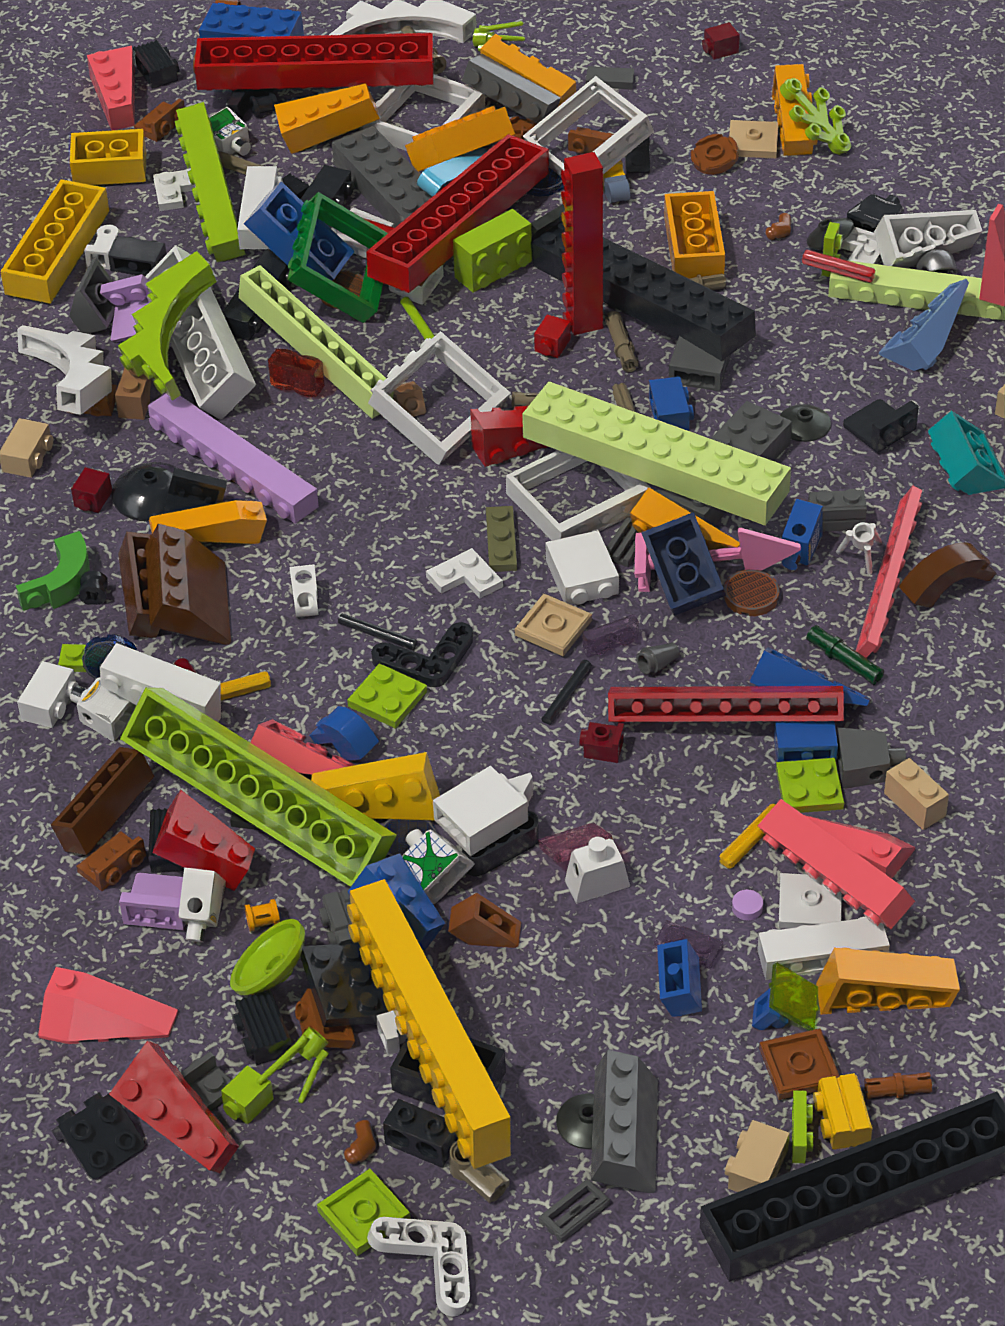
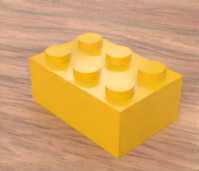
(108, 157)

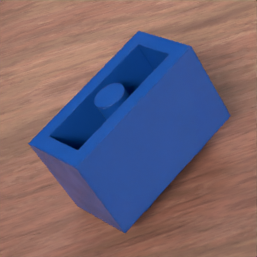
(669, 402)
(805, 740)
(679, 978)

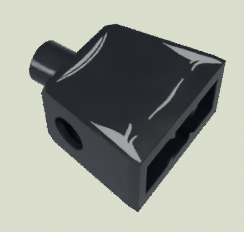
(871, 210)

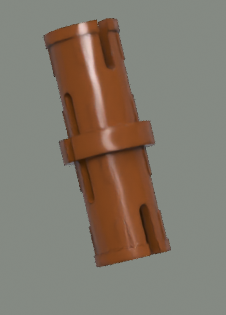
(898, 1085)

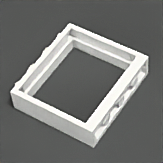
(466, 97)
(576, 106)
(464, 367)
(591, 520)

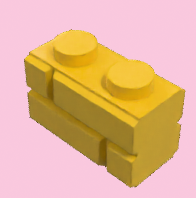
(843, 1111)

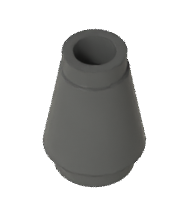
(656, 657)

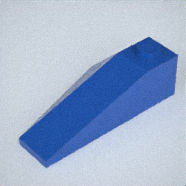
(781, 670)

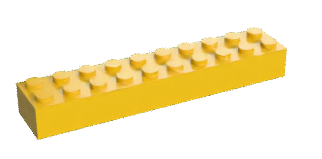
(430, 1025)

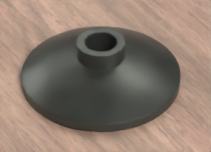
(816, 238)
(808, 422)
(572, 1123)

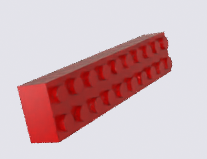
(314, 61)
(469, 200)

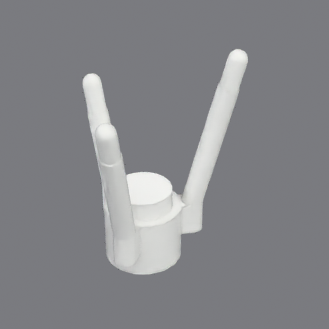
(862, 538)

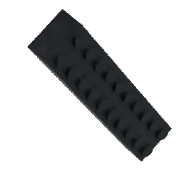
(658, 296)
(856, 1187)

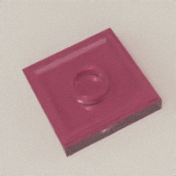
(564, 843)

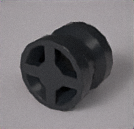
(93, 588)

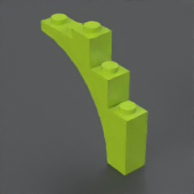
(155, 322)

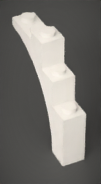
(430, 17)
(77, 358)

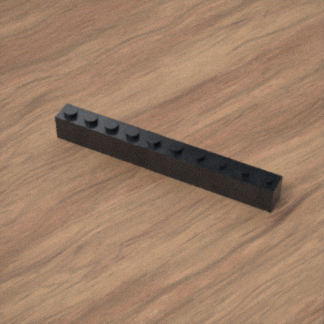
(242, 320)

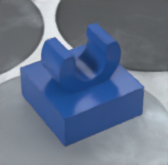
(765, 1016)

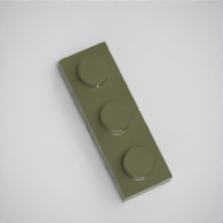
(501, 538)

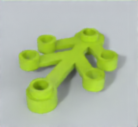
(817, 118)

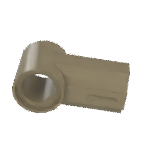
(484, 1180)

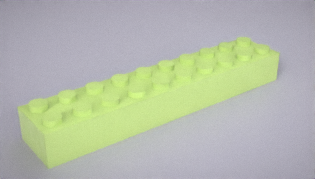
(657, 453)

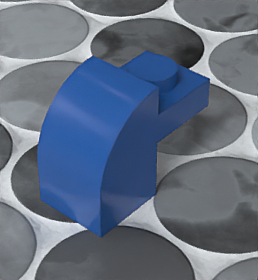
(346, 732)

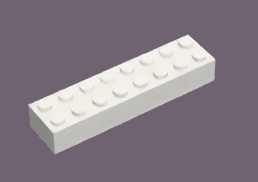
(207, 349)

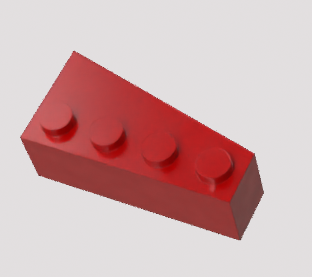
(167, 1103)

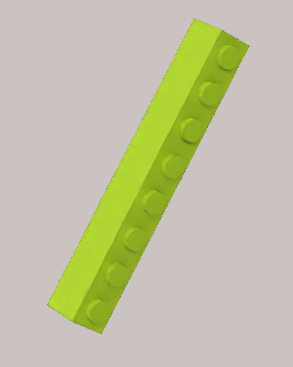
(210, 182)

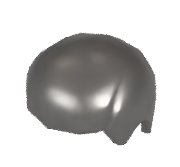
(937, 261)

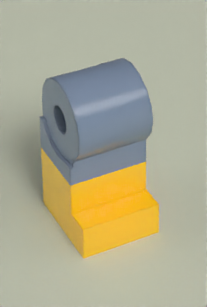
(615, 184)

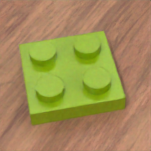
(387, 695)
(810, 785)
(356, 1207)

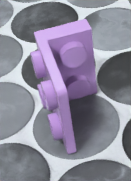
(128, 297)
(153, 902)

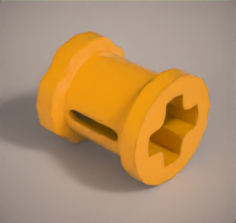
(269, 908)

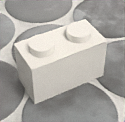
(47, 694)

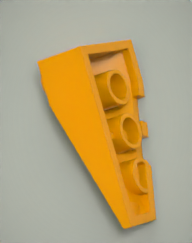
(656, 510)
(218, 522)

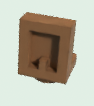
(410, 398)

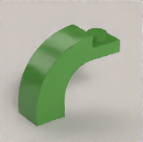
(64, 581)

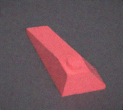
(994, 262)
(289, 749)
(876, 847)
(92, 1009)

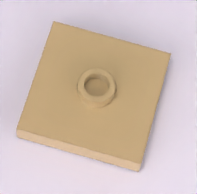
(755, 138)
(553, 624)

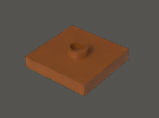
(797, 1062)

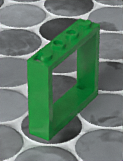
(354, 227)

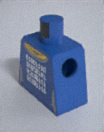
(811, 517)

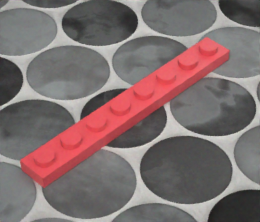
(887, 579)

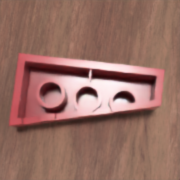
(114, 83)

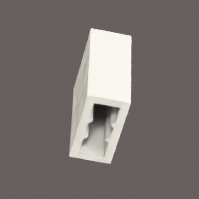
(582, 568)
(481, 810)

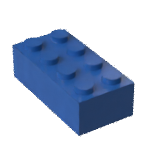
(246, 21)
(276, 226)

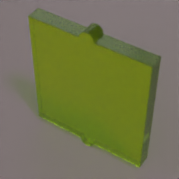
(793, 996)

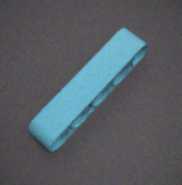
(439, 175)

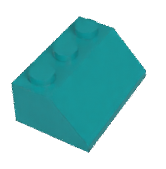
(966, 455)

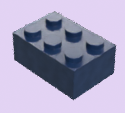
(683, 564)

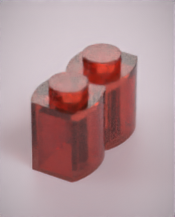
(296, 372)

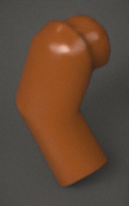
(780, 229)
(363, 1145)

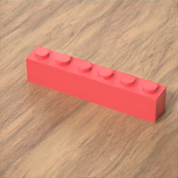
(836, 864)

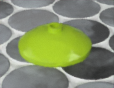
(269, 958)

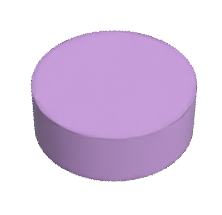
(747, 905)

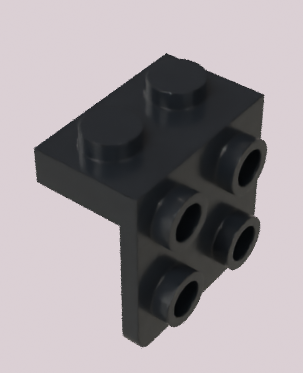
(881, 424)
(193, 490)
(99, 1135)

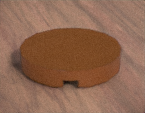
(715, 154)

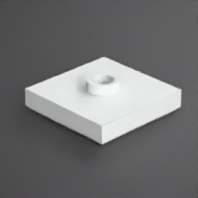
(806, 901)

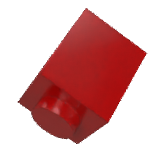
(552, 336)

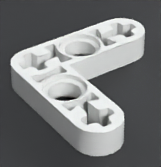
(435, 1246)

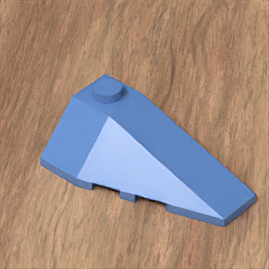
(929, 331)

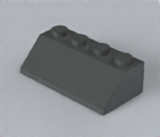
(624, 1123)

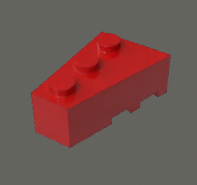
(499, 435)
(201, 841)

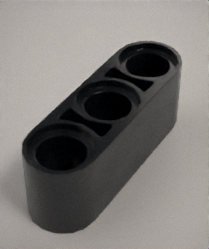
(506, 847)

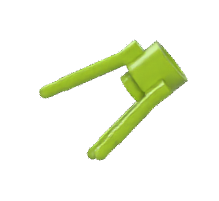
(483, 33)
(308, 1045)

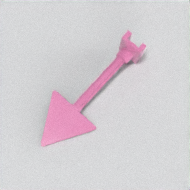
(755, 549)

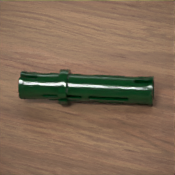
(850, 658)

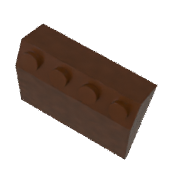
(186, 586)

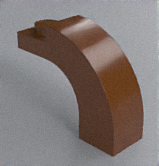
(942, 569)

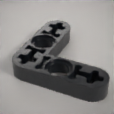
(434, 662)

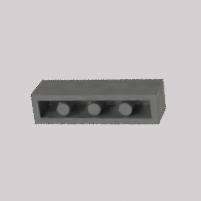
(510, 88)

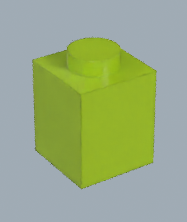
(245, 1097)

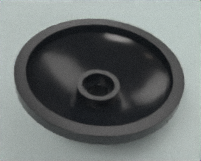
(142, 490)

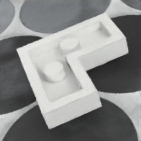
(169, 188)
(863, 246)
(466, 568)

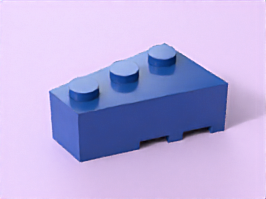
(409, 894)

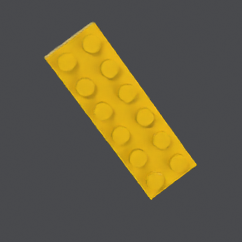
(55, 241)

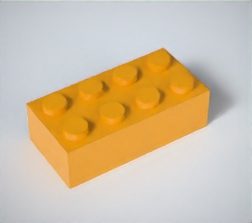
(459, 137)
(694, 234)

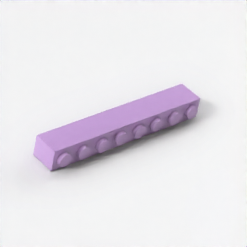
(234, 457)

